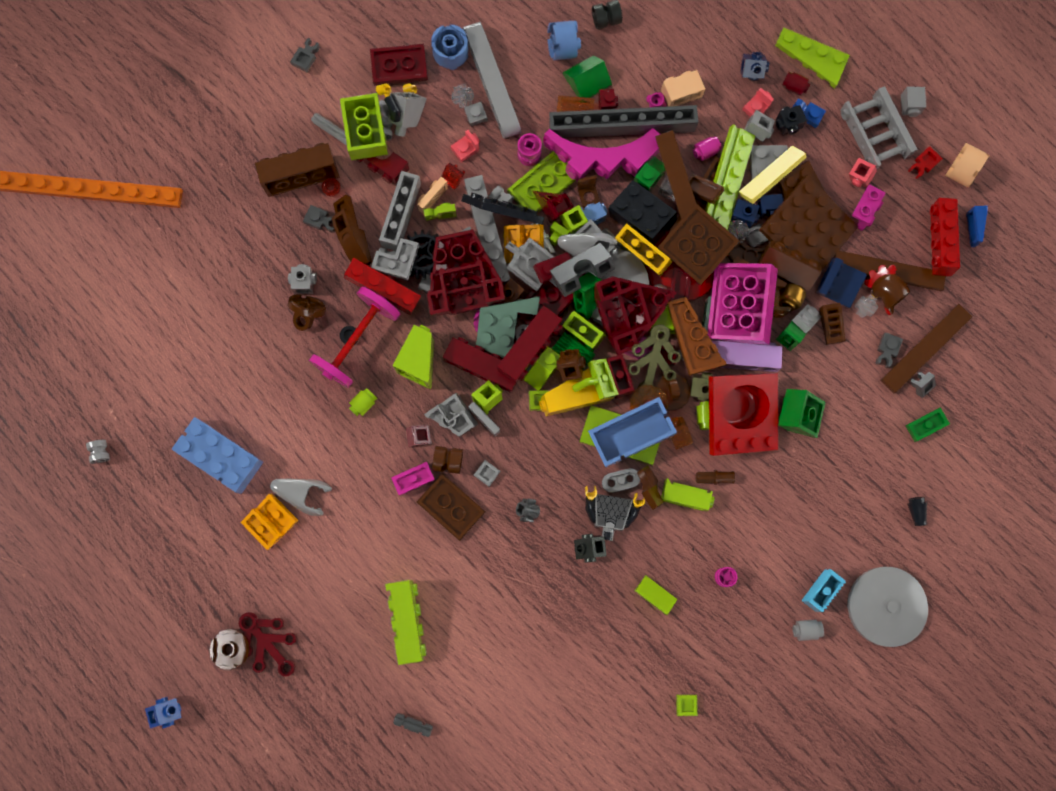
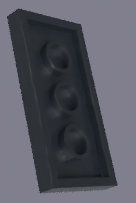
(502, 207)

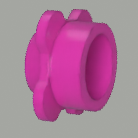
(659, 97)

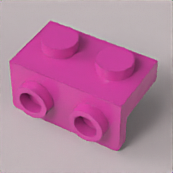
(867, 206)

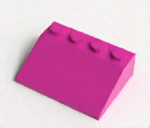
(742, 303)

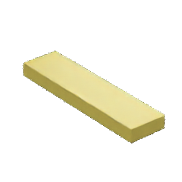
(772, 174)

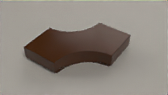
(747, 253)
(650, 489)

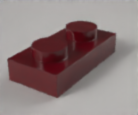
(543, 268)

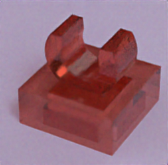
(452, 175)

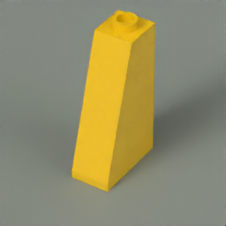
(565, 399)

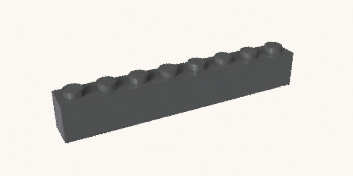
(623, 121)

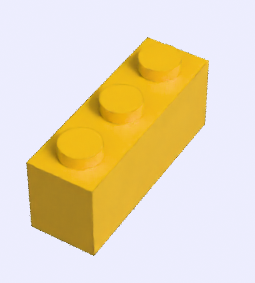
(643, 249)

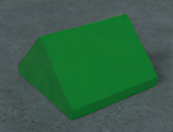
(588, 77)

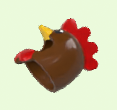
(887, 287)

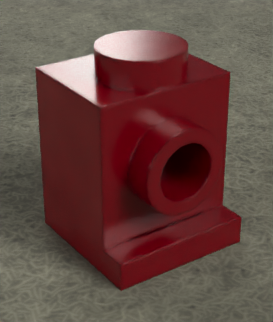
(607, 99)

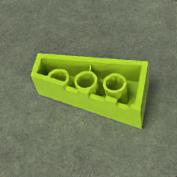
(406, 622)

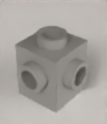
(302, 279)

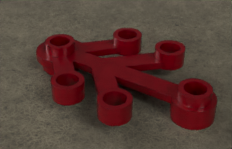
(264, 642)

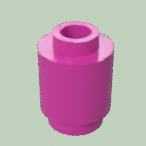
(707, 148)

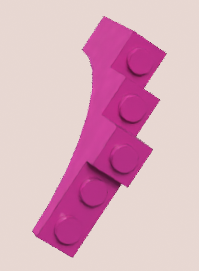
(605, 161)

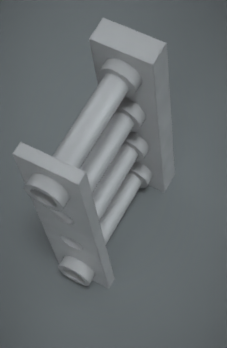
(888, 115)

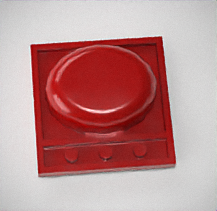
(743, 413)

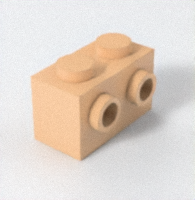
(683, 88)

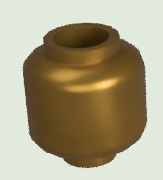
(792, 296)

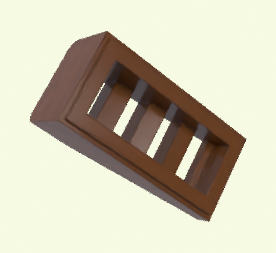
(826, 324)

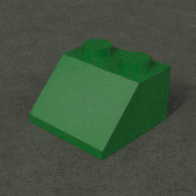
(801, 412)

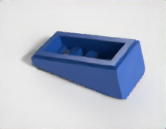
(976, 224)

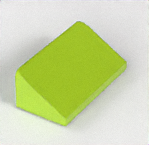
(655, 595)

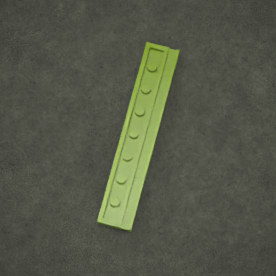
(731, 173)

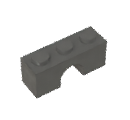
(593, 260)

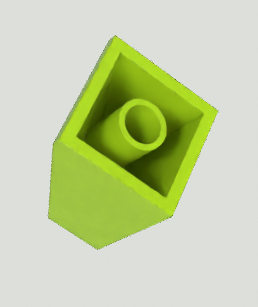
(416, 357)

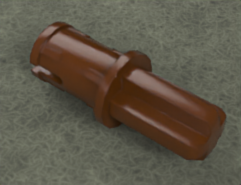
(715, 477)

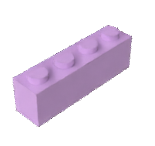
(750, 356)

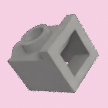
(760, 125)

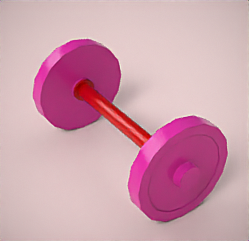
(377, 304)

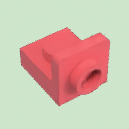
(759, 102)
(466, 146)

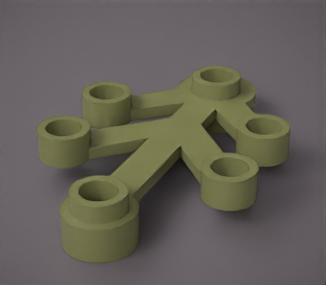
(654, 356)

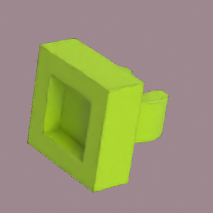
(557, 231)

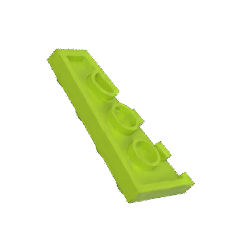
(818, 57)

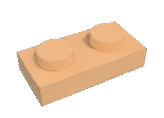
(436, 190)

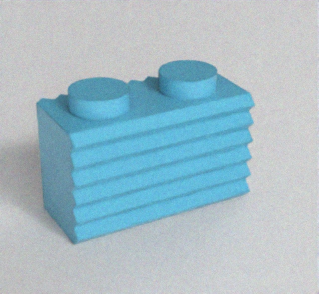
(823, 590)

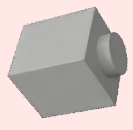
(913, 101)

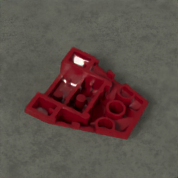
(462, 276)

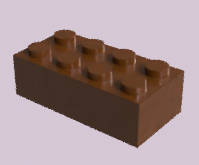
(296, 169)

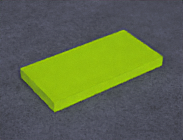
(546, 176)
(599, 416)

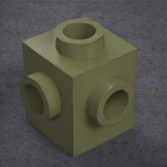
(697, 386)

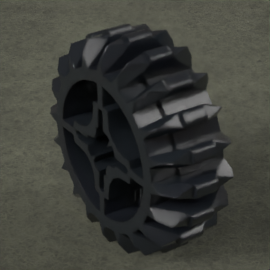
(429, 241)

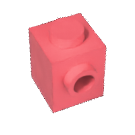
(862, 173)

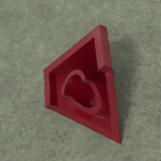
(553, 204)

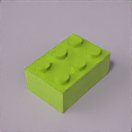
(363, 126)

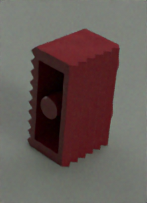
(620, 376)

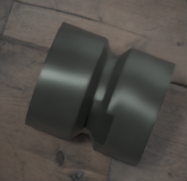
(607, 14)

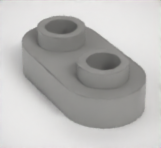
(620, 480)

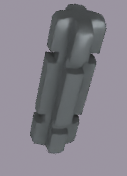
(413, 724)

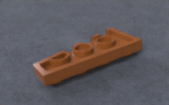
(693, 339)

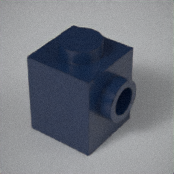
(745, 212)

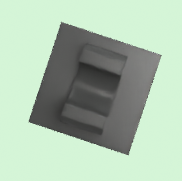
(925, 384)

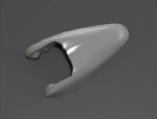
(578, 243)
(295, 492)

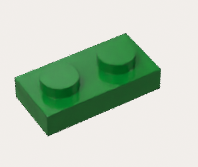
(927, 424)

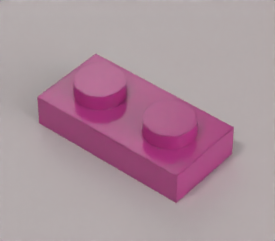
(413, 478)

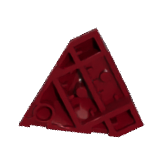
(629, 309)

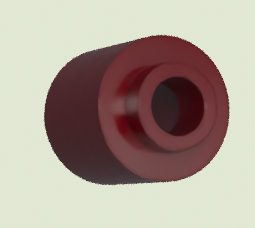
(796, 83)

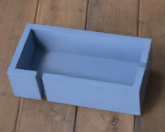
(632, 432)
(217, 455)

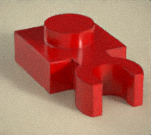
(925, 162)

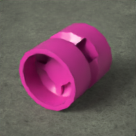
(529, 149)

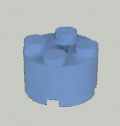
(563, 40)
(450, 46)

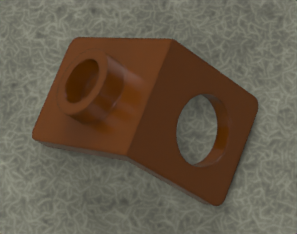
(585, 185)

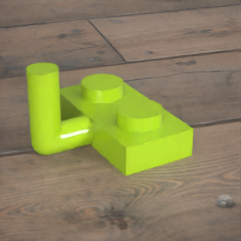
(600, 378)

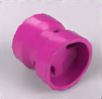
(729, 577)

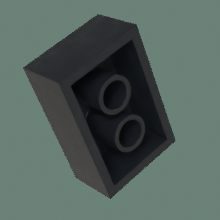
(642, 212)

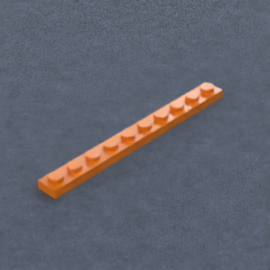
(90, 189)

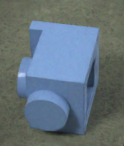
(596, 212)

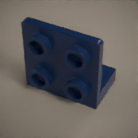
(841, 283)

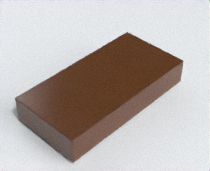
(705, 189)

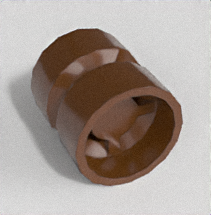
(447, 459)

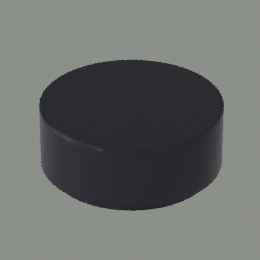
(346, 333)

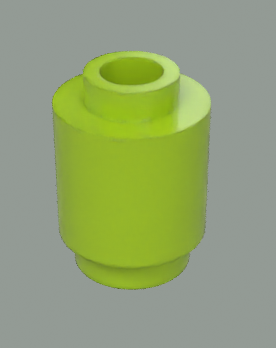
(362, 402)
(703, 415)

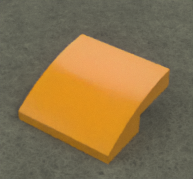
(519, 235)
(269, 521)

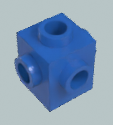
(163, 713)

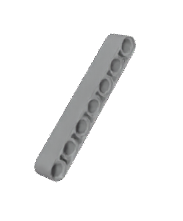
(492, 80)

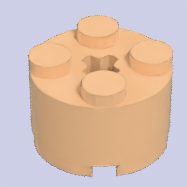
(967, 165)

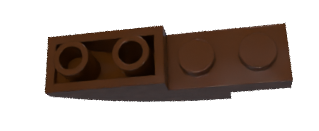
(347, 230)

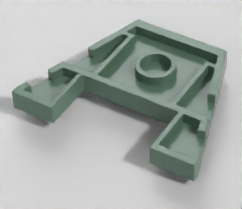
(499, 323)

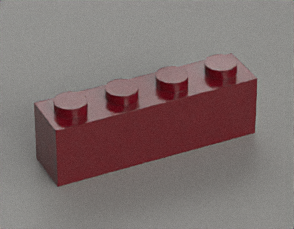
(530, 344)
(477, 363)

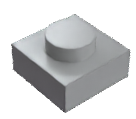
(475, 114)

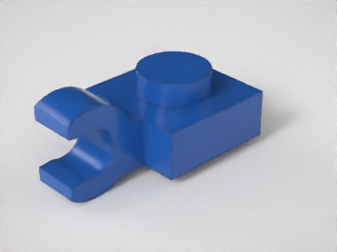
(812, 112)

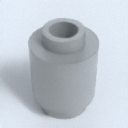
(808, 630)

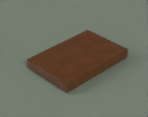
(450, 507)

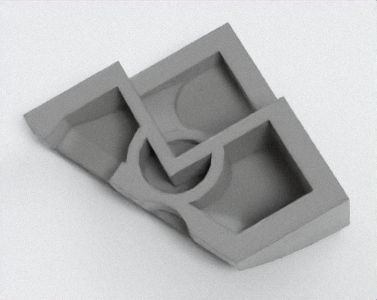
(453, 415)

